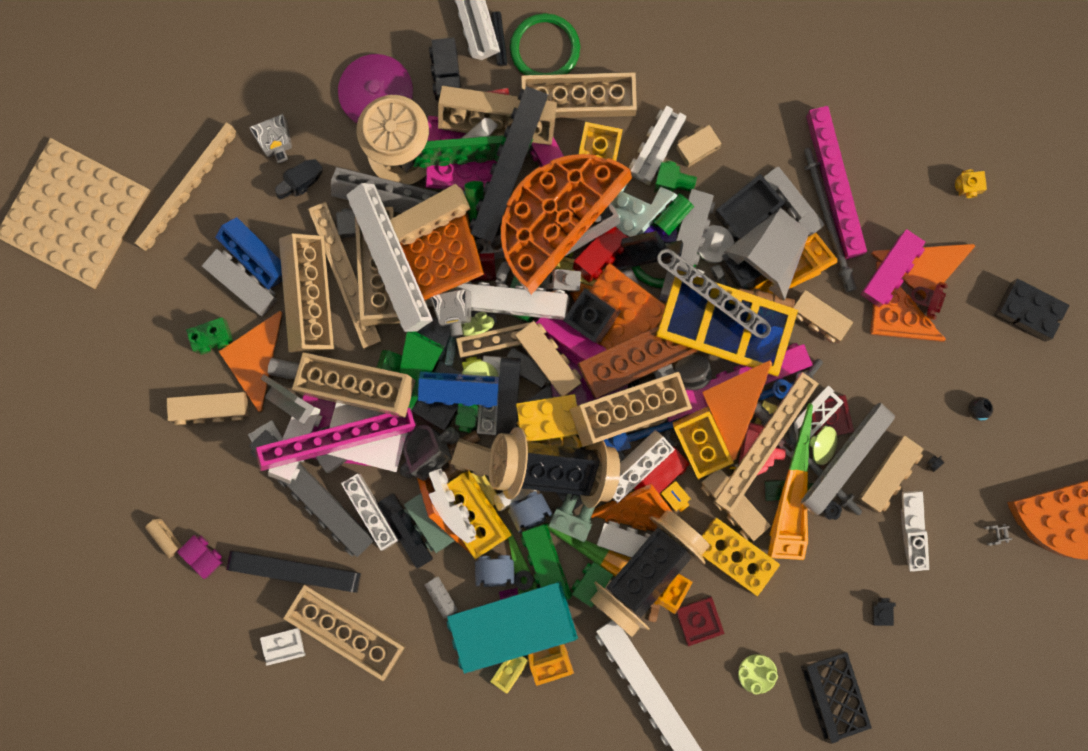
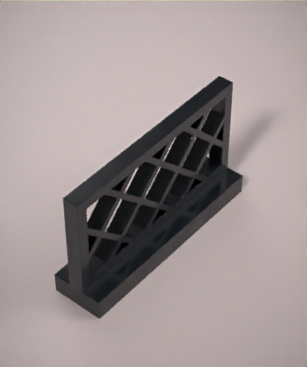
(821, 704)

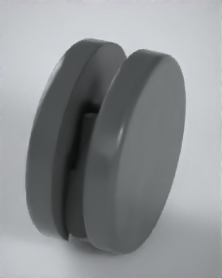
(694, 371)

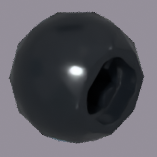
(980, 408)

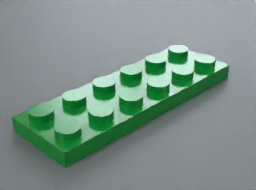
(460, 151)

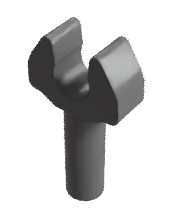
(719, 275)
(812, 370)

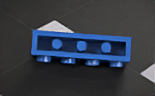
(251, 252)
(458, 389)

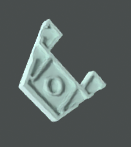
(638, 215)

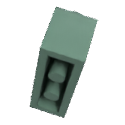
(436, 537)

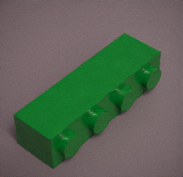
(544, 558)

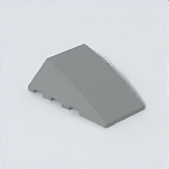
(773, 249)

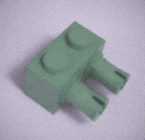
(570, 523)

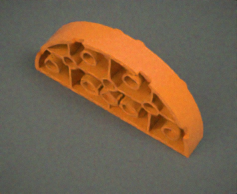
(555, 210)
(1056, 519)

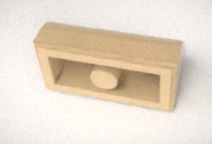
(163, 537)

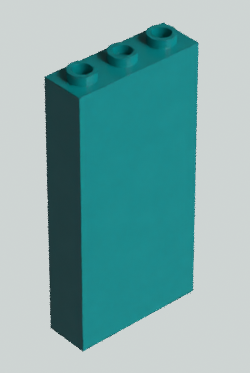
(512, 627)

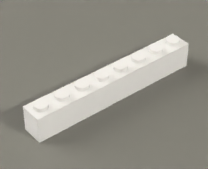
(389, 257)
(515, 300)
(646, 687)

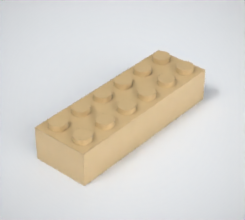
(588, 93)
(465, 108)
(306, 293)
(374, 301)
(354, 384)
(630, 409)
(344, 632)

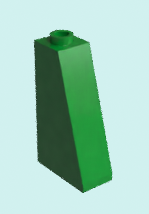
(418, 356)

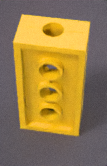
(484, 514)
(748, 554)

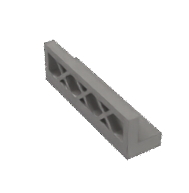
(288, 401)

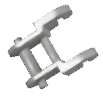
(502, 273)
(998, 541)

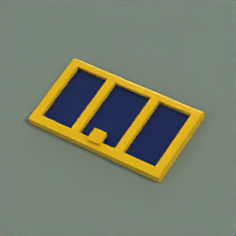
(704, 327)

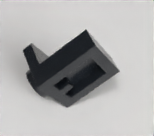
(883, 612)

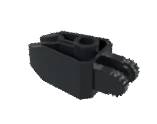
(299, 179)

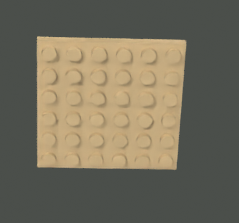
(72, 213)

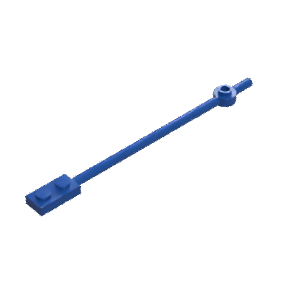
(621, 441)

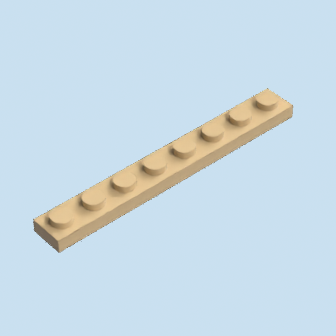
(190, 181)
(343, 271)
(766, 442)

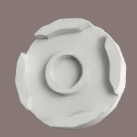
(716, 242)

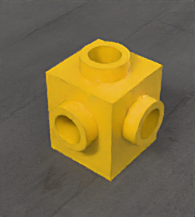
(971, 183)

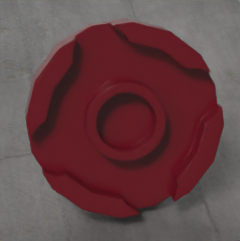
(934, 299)

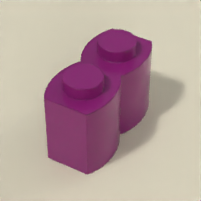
(200, 556)

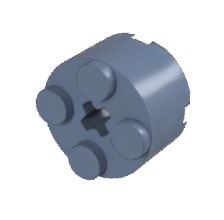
(529, 512)
(495, 571)

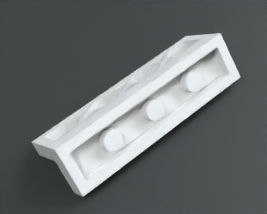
(828, 391)

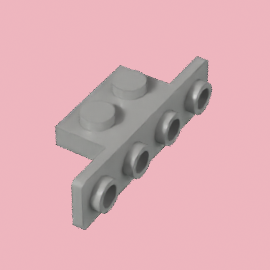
(794, 201)

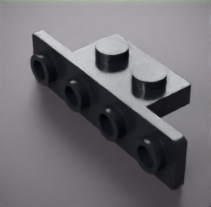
(644, 250)
(405, 530)

